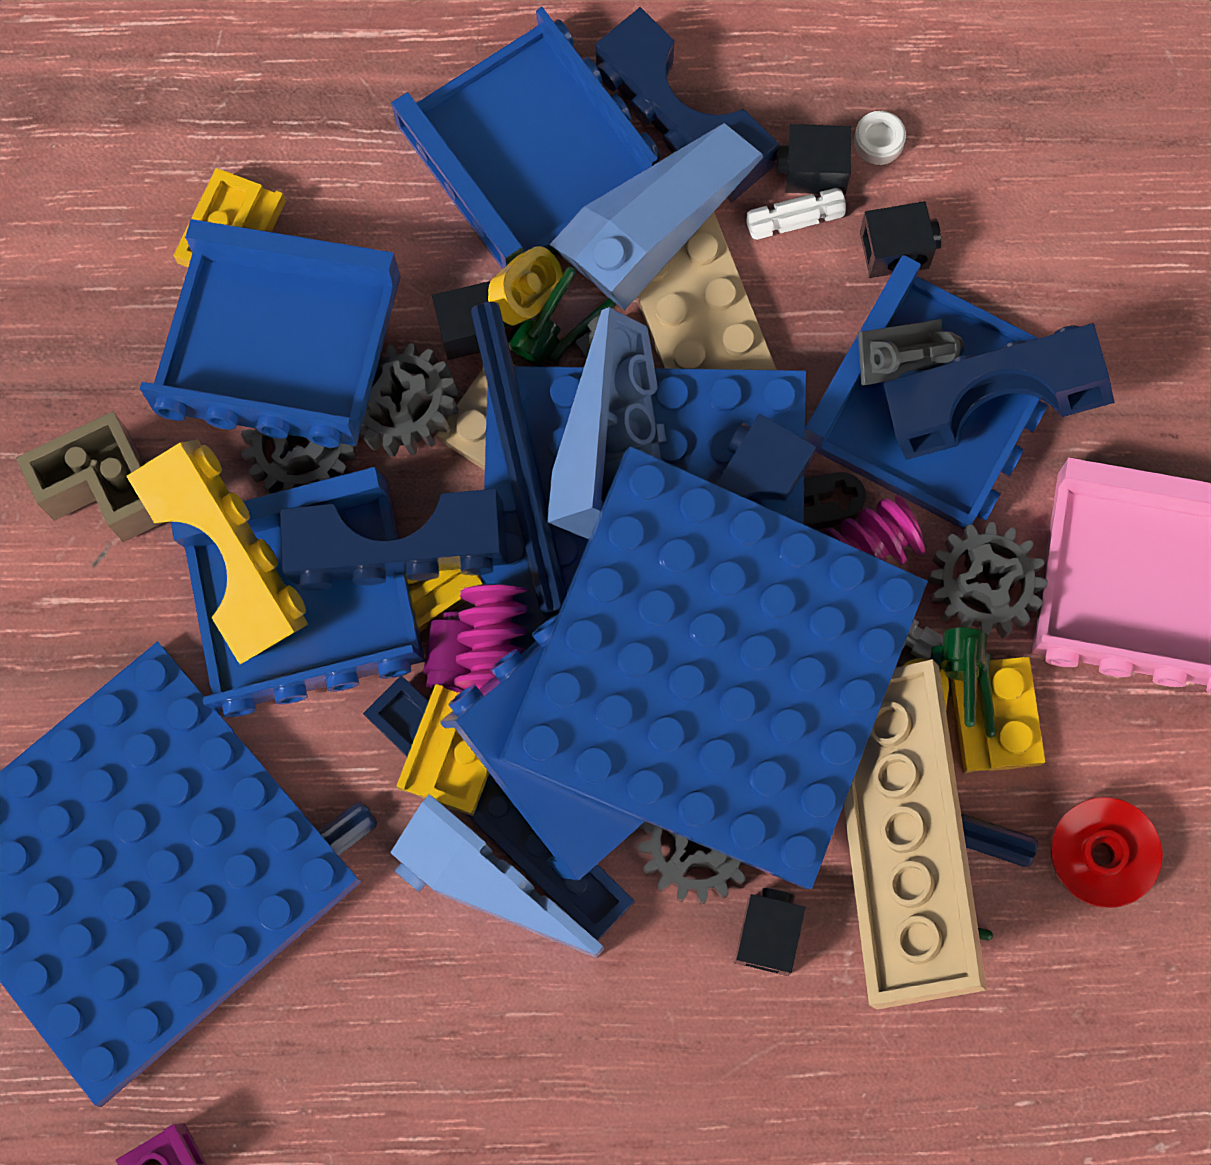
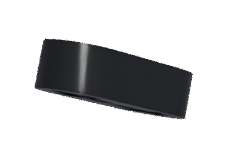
(821, 488)

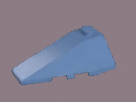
(646, 220)
(606, 419)
(461, 867)

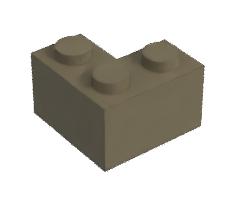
(88, 468)

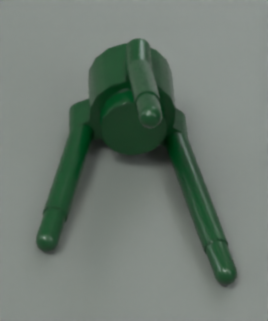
(537, 337)
(967, 660)

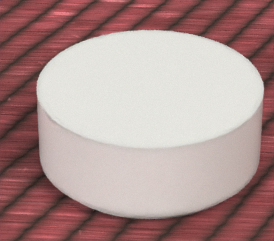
(879, 137)

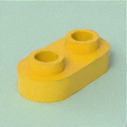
(525, 285)

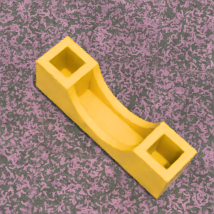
(188, 489)

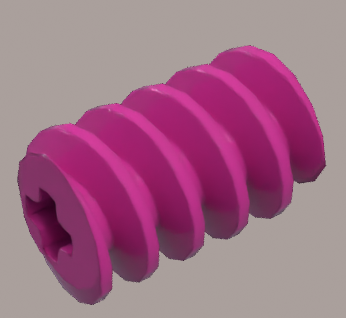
(883, 531)
(491, 631)

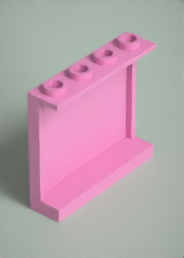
(1128, 574)

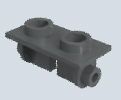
(904, 348)

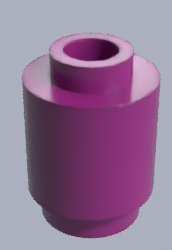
(442, 652)

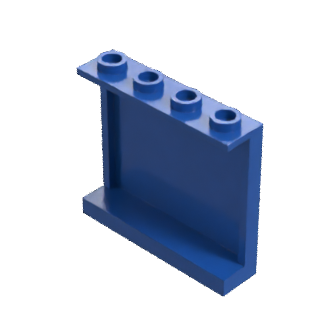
(525, 139)
(275, 334)
(856, 422)
(350, 626)
(568, 823)

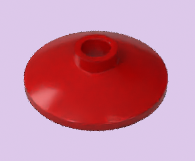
(1133, 850)

